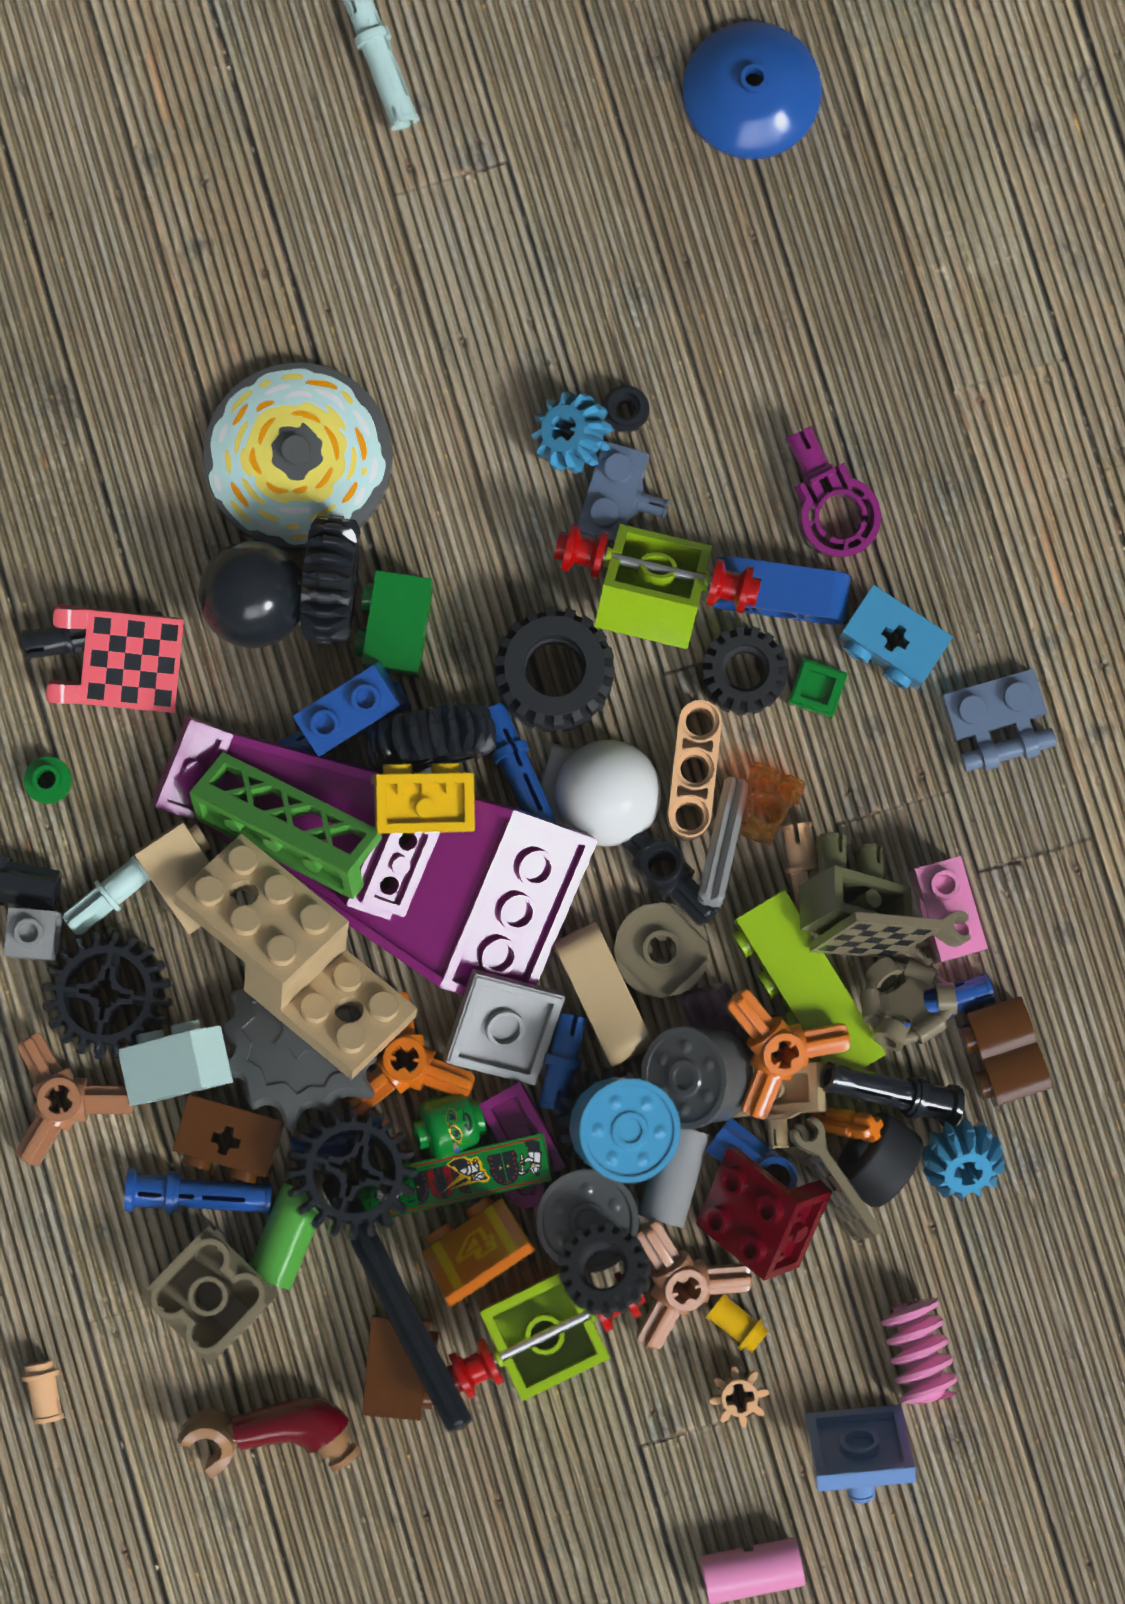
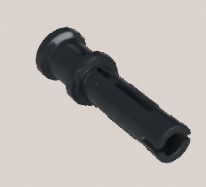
(912, 1096)

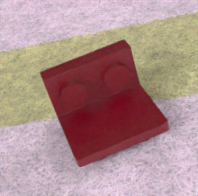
(761, 1217)

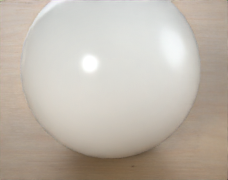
(608, 791)

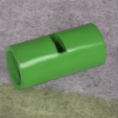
(283, 1240)

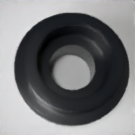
(629, 395)

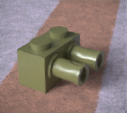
(841, 891)

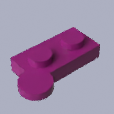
(514, 1116)

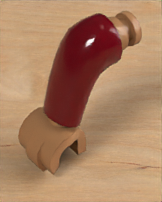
(301, 1421)

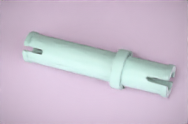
(375, 44)

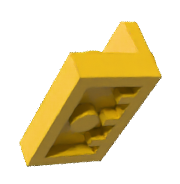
(423, 801)

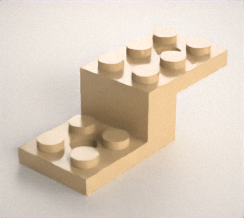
(295, 955)

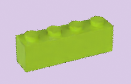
(802, 978)

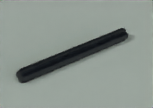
(406, 1322)

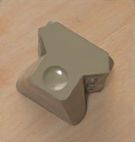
(209, 1294)

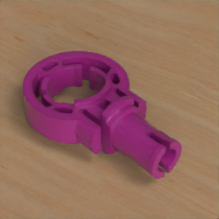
(815, 467)

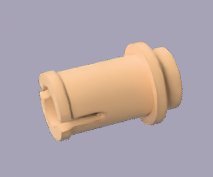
(43, 1391)

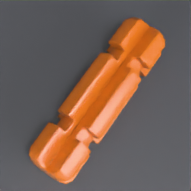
(849, 1124)

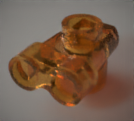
(772, 795)

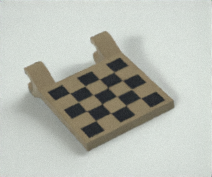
(889, 935)
(822, 1167)

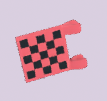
(126, 660)

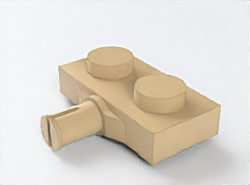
(794, 1097)

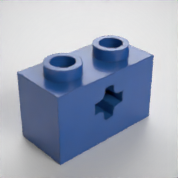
(349, 708)

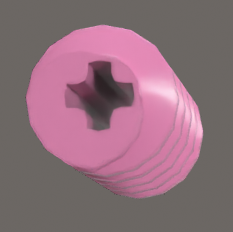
(920, 1351)

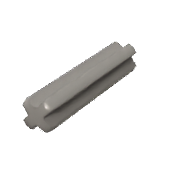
(723, 842)

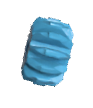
(587, 434)
(963, 1159)

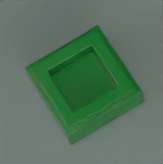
(817, 688)

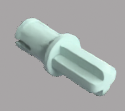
(106, 896)

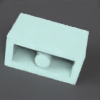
(174, 1064)

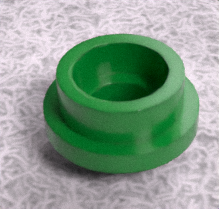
(61, 786)

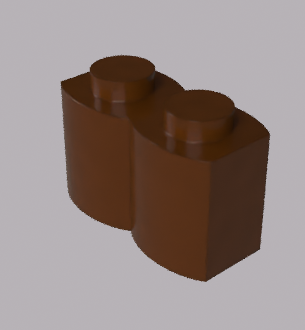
(1005, 1052)

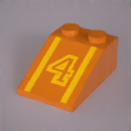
(475, 1250)

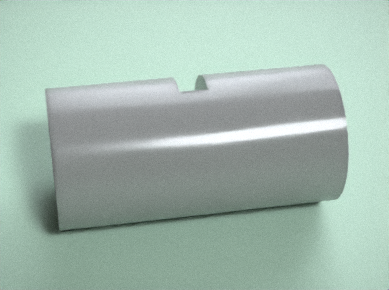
(671, 1190)

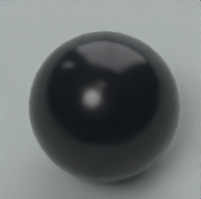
(251, 594)

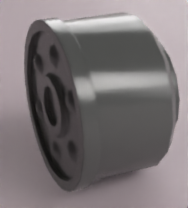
(701, 1073)
(581, 1200)

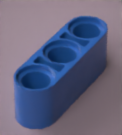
(794, 591)

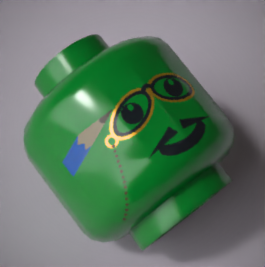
(448, 1125)

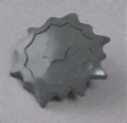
(283, 1067)

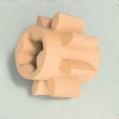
(750, 1403)

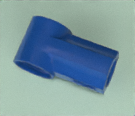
(737, 1136)

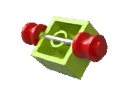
(654, 581)
(537, 1339)

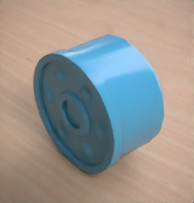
(625, 1129)

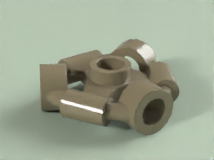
(905, 1003)

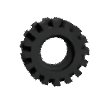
(754, 643)
(598, 1240)

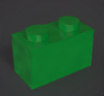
(396, 623)

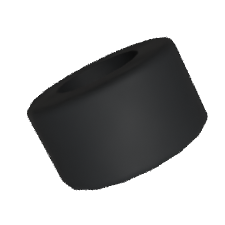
(884, 1166)

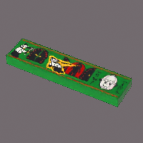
(472, 1174)

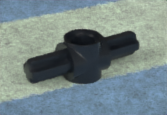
(678, 884)

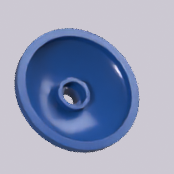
(747, 118)

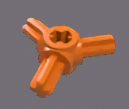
(764, 1039)
(427, 1071)

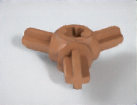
(50, 1078)
(676, 1265)

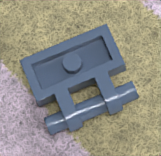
(995, 706)

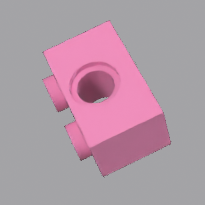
(941, 891)

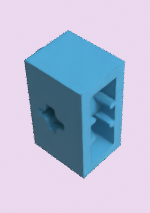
(920, 638)

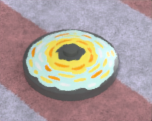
(296, 449)

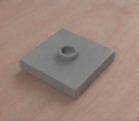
(503, 1027)

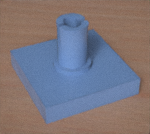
(860, 1450)

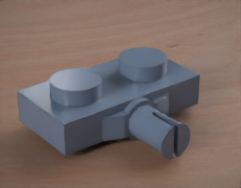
(618, 493)

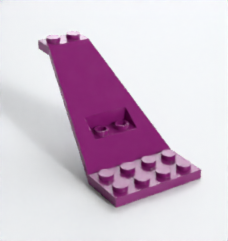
(454, 896)

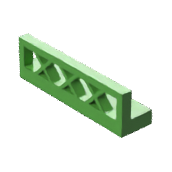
(281, 839)

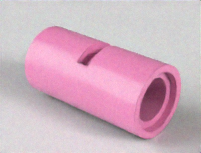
(743, 1574)

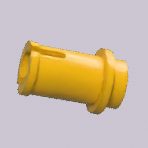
(738, 1323)

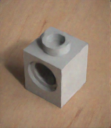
(33, 934)

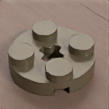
(659, 977)

